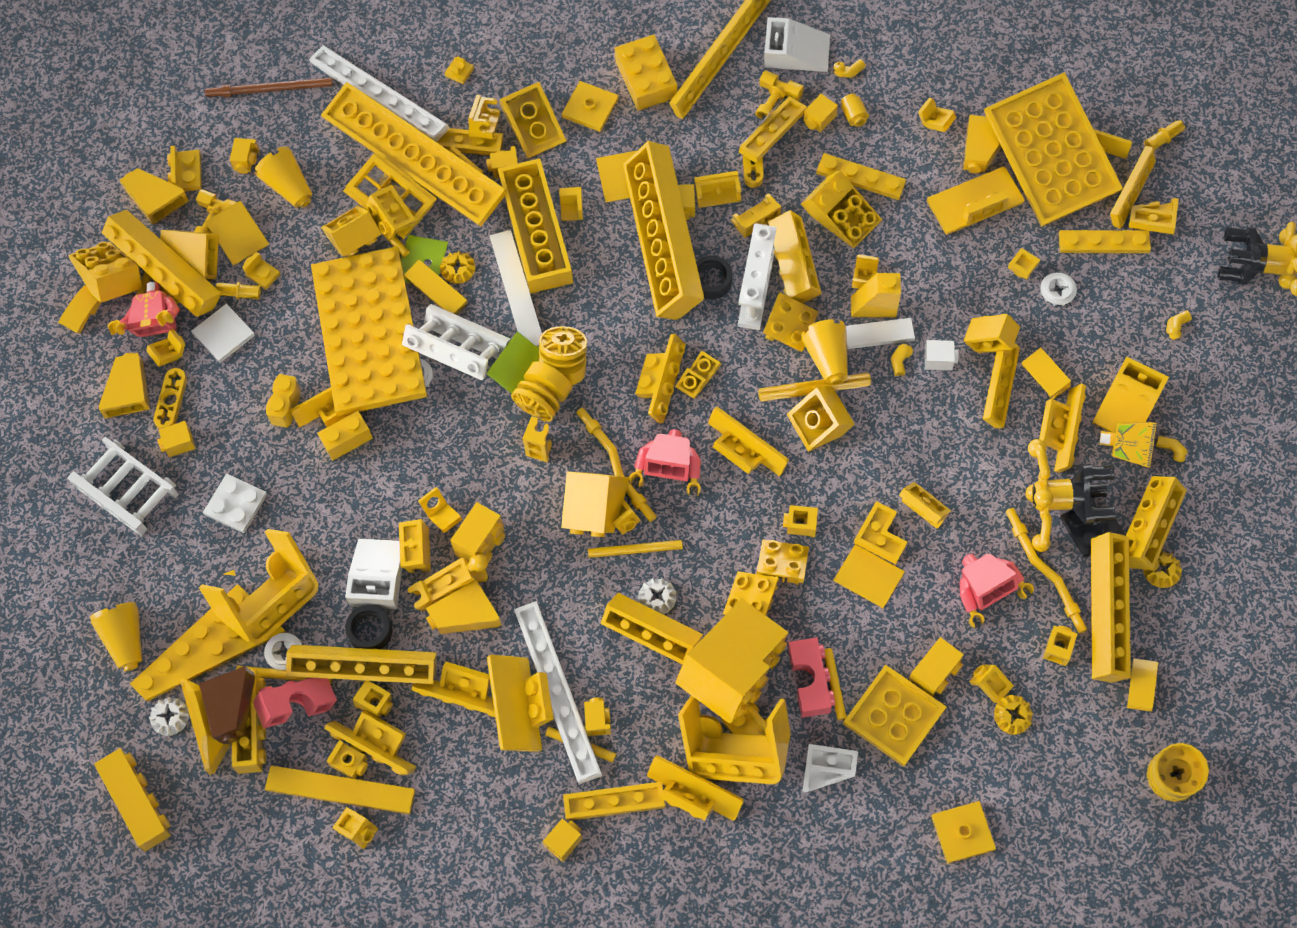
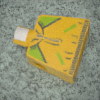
(1131, 441)

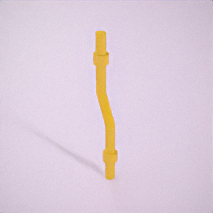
(594, 428)
(1071, 609)

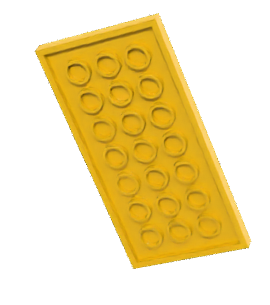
(363, 328)

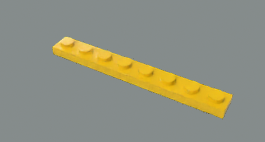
(716, 56)

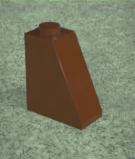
(228, 703)

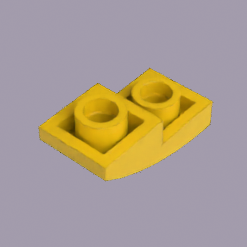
(79, 310)
(698, 375)
(1142, 685)

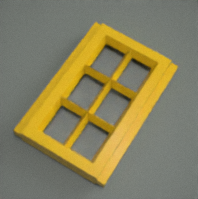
(381, 173)

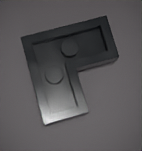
(1083, 533)

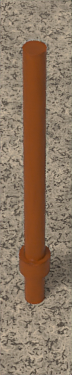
(228, 90)

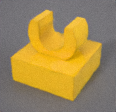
(459, 70)
(1023, 264)

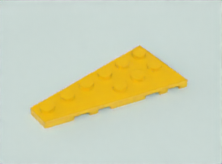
(195, 652)

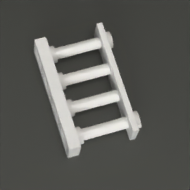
(756, 276)
(460, 330)
(119, 507)

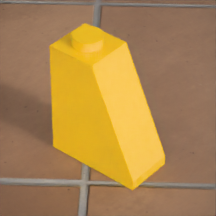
(980, 144)
(152, 194)
(196, 248)
(878, 297)
(125, 387)
(463, 611)

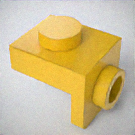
(936, 117)
(864, 270)
(167, 349)
(627, 519)

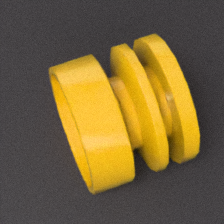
(565, 351)
(541, 391)
(1181, 759)

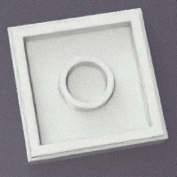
(223, 333)

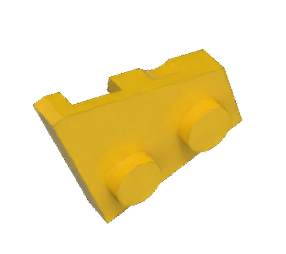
(1154, 217)

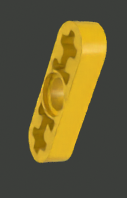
(167, 390)

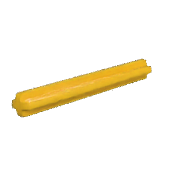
(807, 387)

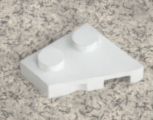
(828, 766)

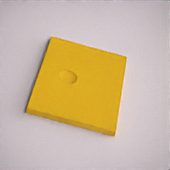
(613, 176)
(237, 233)
(869, 576)

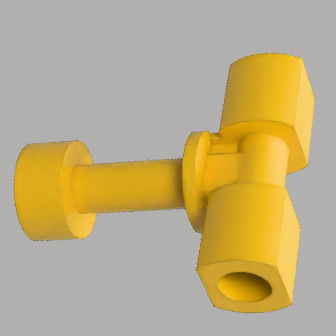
(778, 90)
(213, 205)

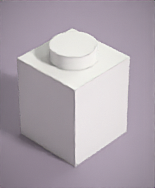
(940, 355)

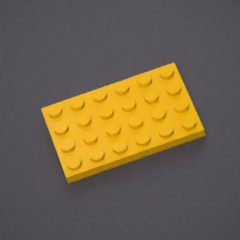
(1053, 149)

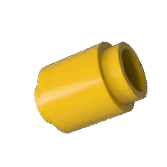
(854, 110)

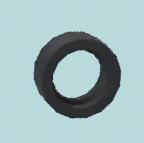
(724, 266)
(359, 613)

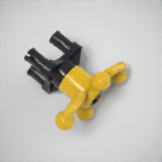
(1262, 257)
(1067, 494)

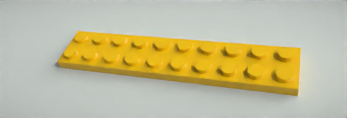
(414, 154)

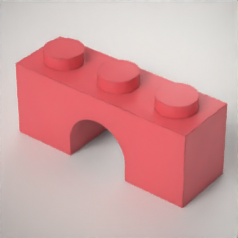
(808, 656)
(274, 703)

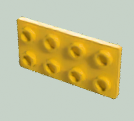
(975, 200)
(519, 702)

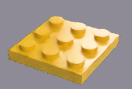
(894, 715)

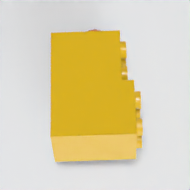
(733, 661)

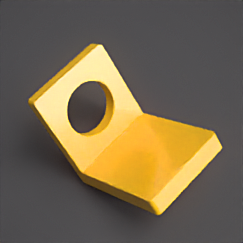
(442, 514)

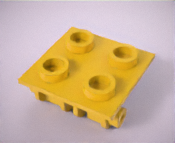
(788, 321)
(783, 560)
(753, 589)

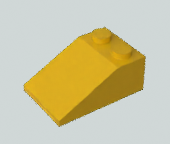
(532, 120)

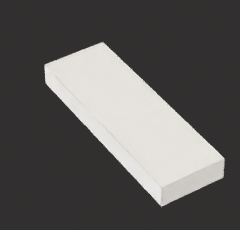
(879, 333)

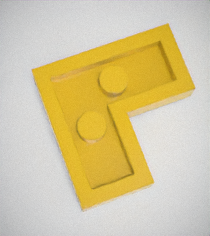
(875, 537)

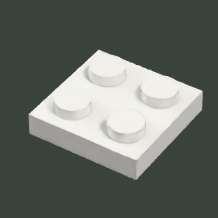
(235, 503)

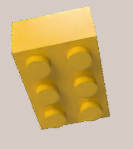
(645, 72)

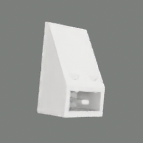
(795, 46)
(375, 574)

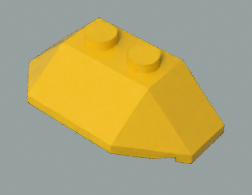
(210, 749)

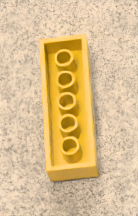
(535, 226)

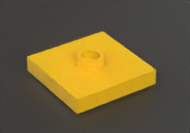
(590, 106)
(963, 832)

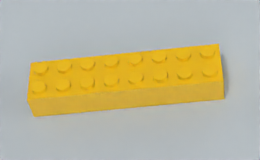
(663, 231)

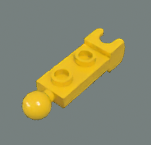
(447, 580)

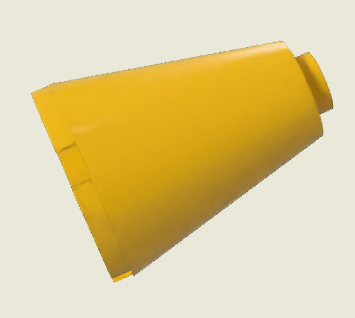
(285, 177)
(828, 349)
(120, 634)

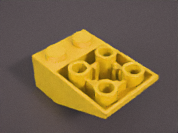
(841, 209)
(106, 271)
(1130, 395)

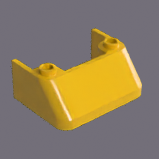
(276, 600)
(735, 755)

